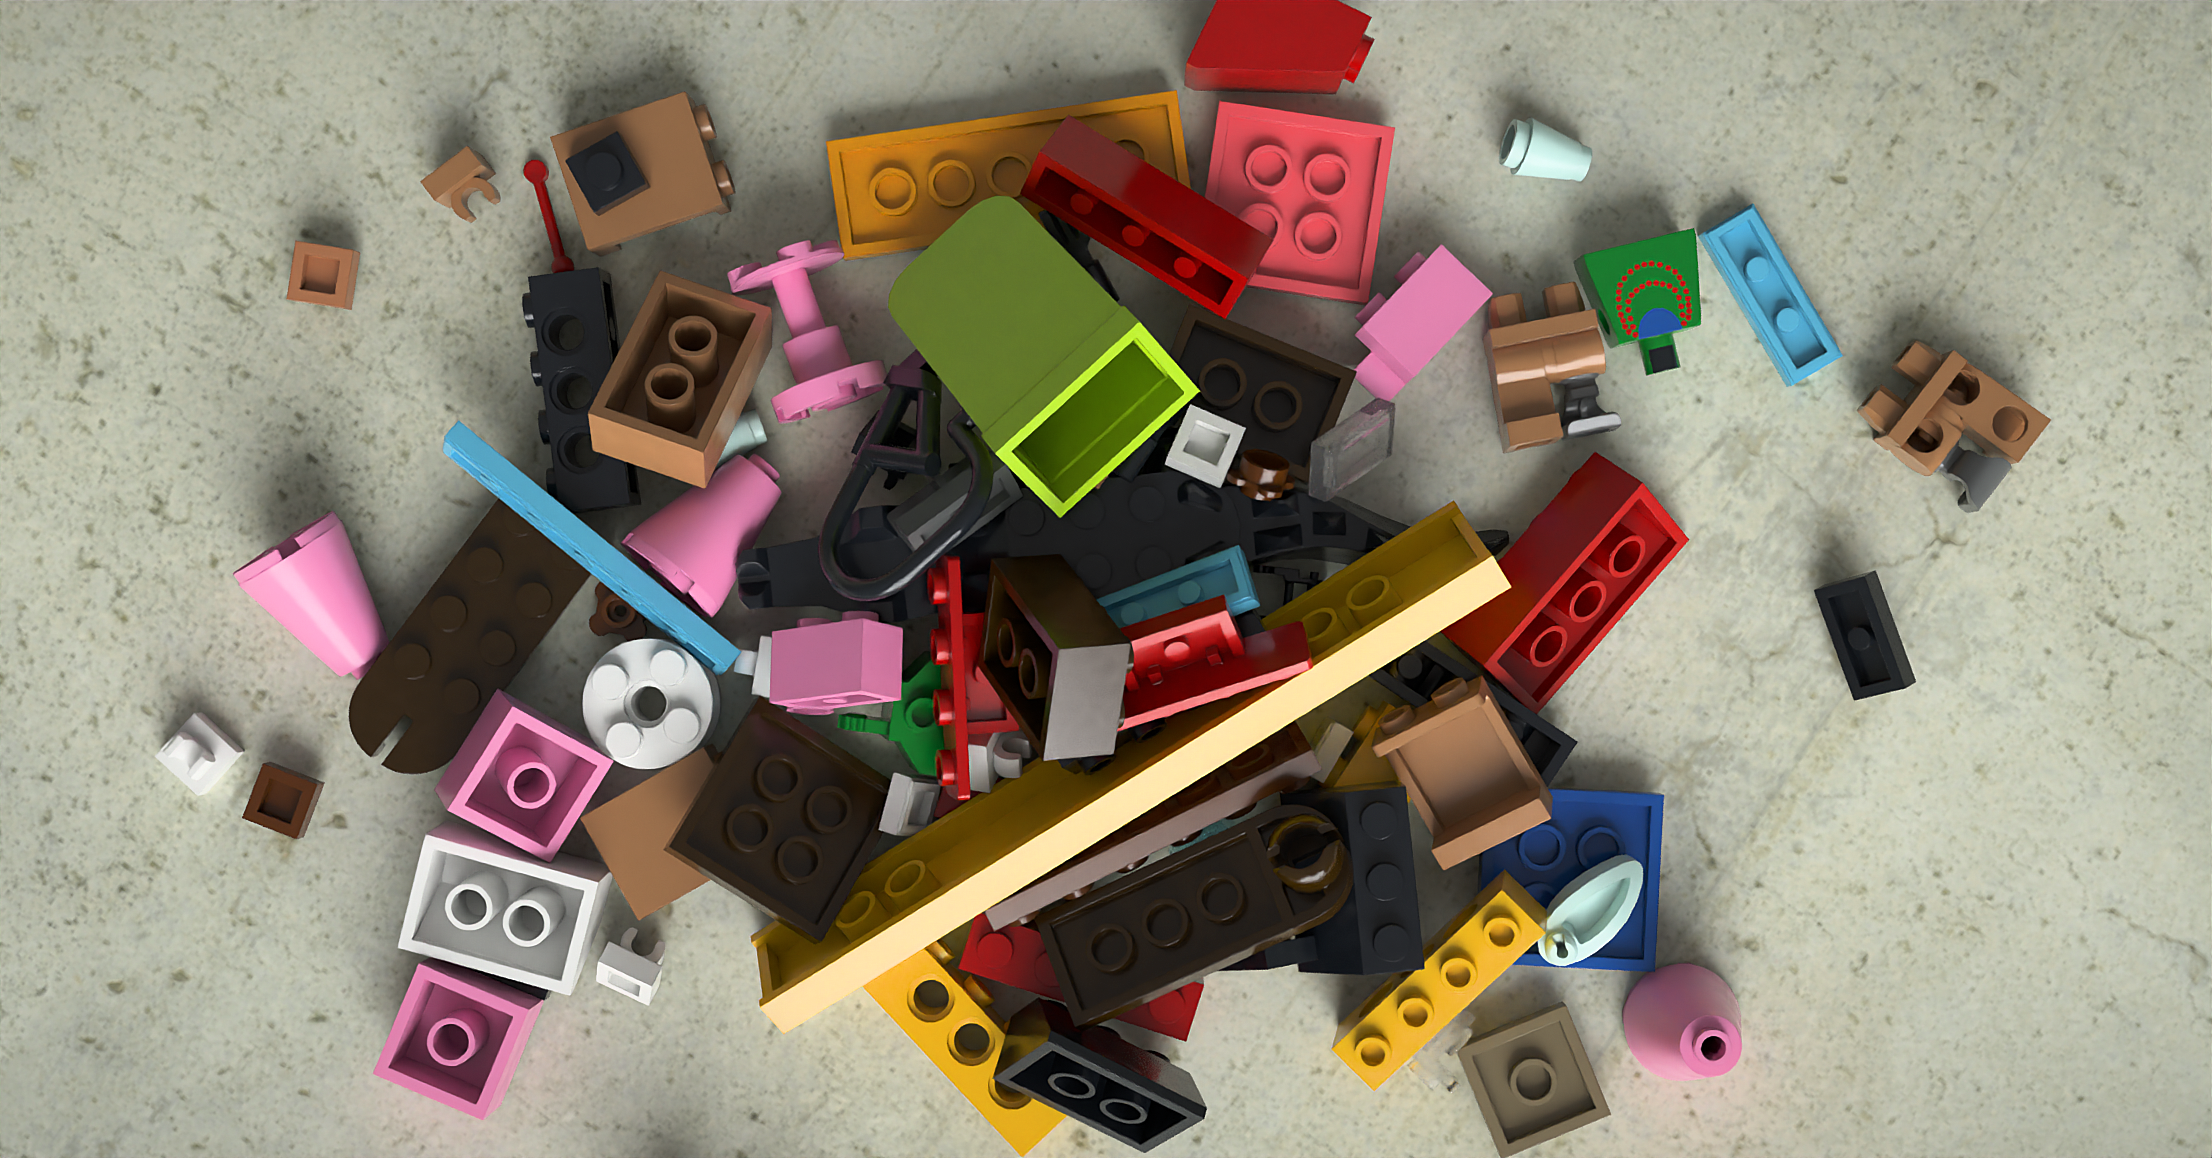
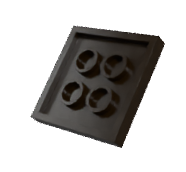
(784, 820)

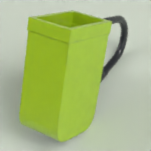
(1035, 361)

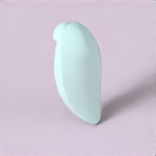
(1591, 910)

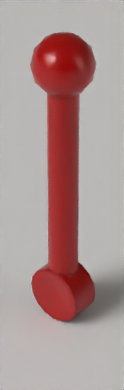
(537, 174)

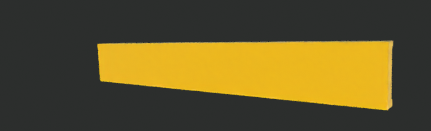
(1049, 814)

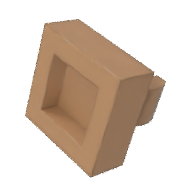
(458, 179)

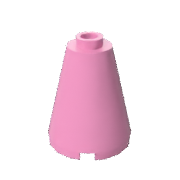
(704, 531)
(319, 595)
(1683, 1023)

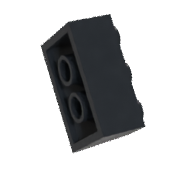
(1380, 919)
(1097, 1077)

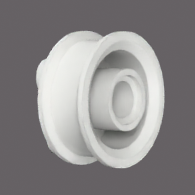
(614, 710)

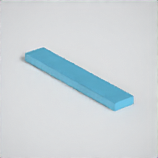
(589, 549)

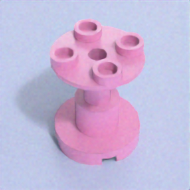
(815, 352)

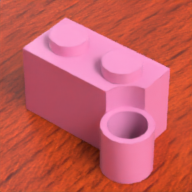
(1416, 320)
(836, 663)

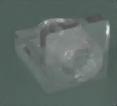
(1448, 1040)

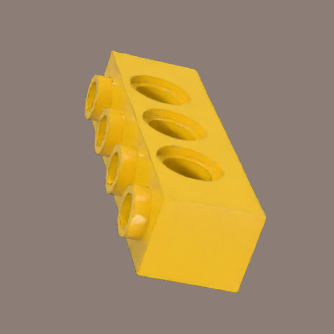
(1458, 967)
(934, 1030)

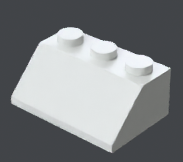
(504, 907)

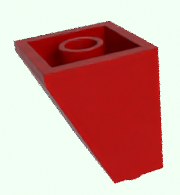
(1279, 47)

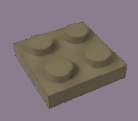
(1532, 1080)

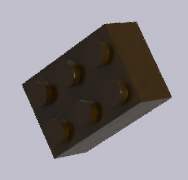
(1261, 384)
(1054, 657)

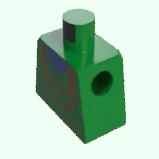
(1645, 294)

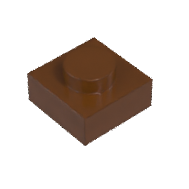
(283, 800)

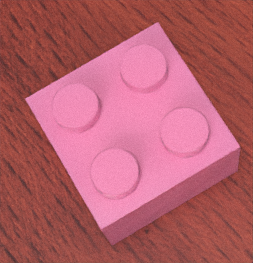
(523, 776)
(458, 1037)

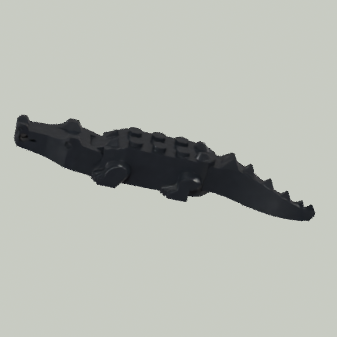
(1107, 538)

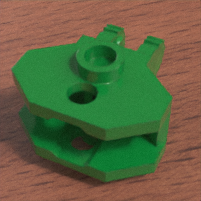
(908, 720)

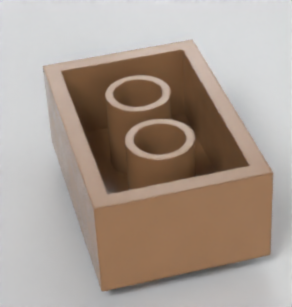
(681, 379)

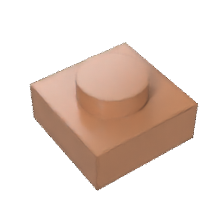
(323, 275)

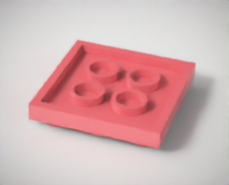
(1309, 188)

